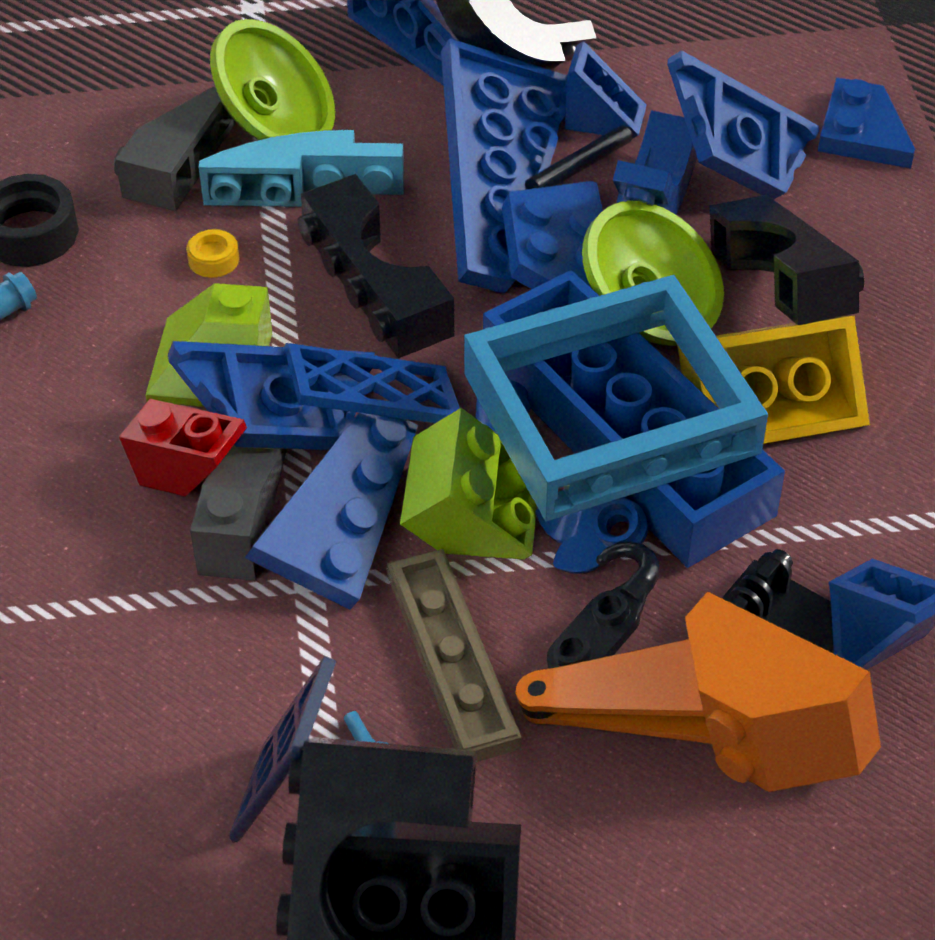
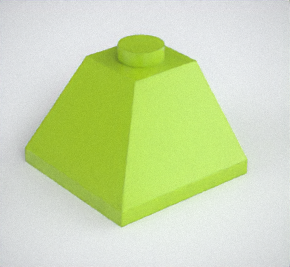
(215, 316)

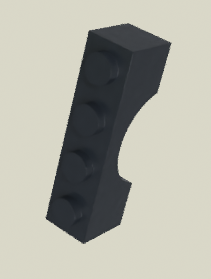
(811, 273)
(402, 303)

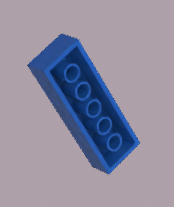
(629, 390)

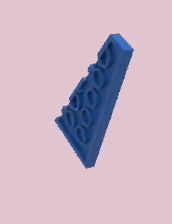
(498, 135)

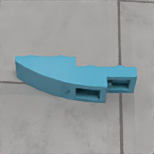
(285, 166)

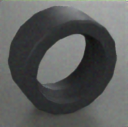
(42, 242)

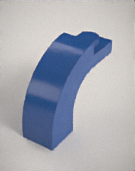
(662, 164)

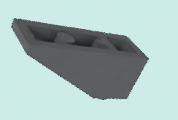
(165, 154)
(235, 511)

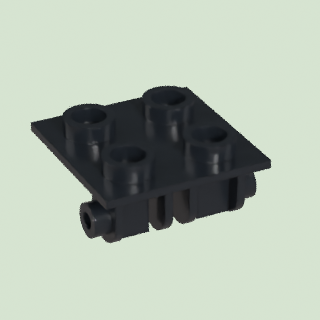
(772, 595)

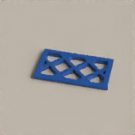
(353, 398)

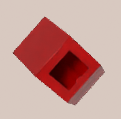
(177, 445)

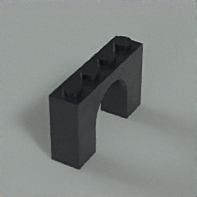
(350, 787)

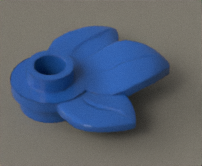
(588, 534)

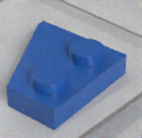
(865, 125)

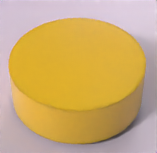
(212, 253)

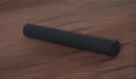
(581, 159)

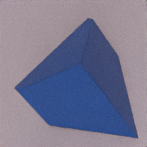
(598, 97)
(879, 611)

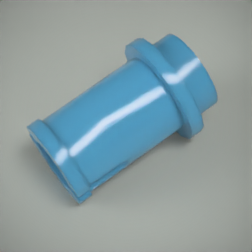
(15, 293)

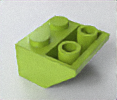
(467, 492)

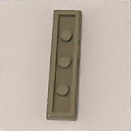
(453, 656)

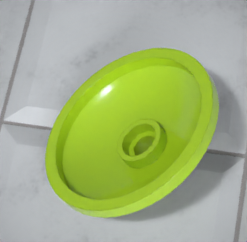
(270, 81)
(645, 243)

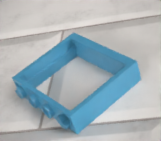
(635, 461)

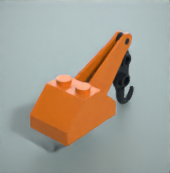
(746, 686)

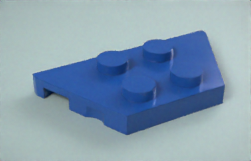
(739, 128)
(548, 230)
(259, 388)

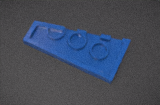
(339, 512)

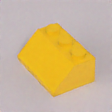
(800, 374)

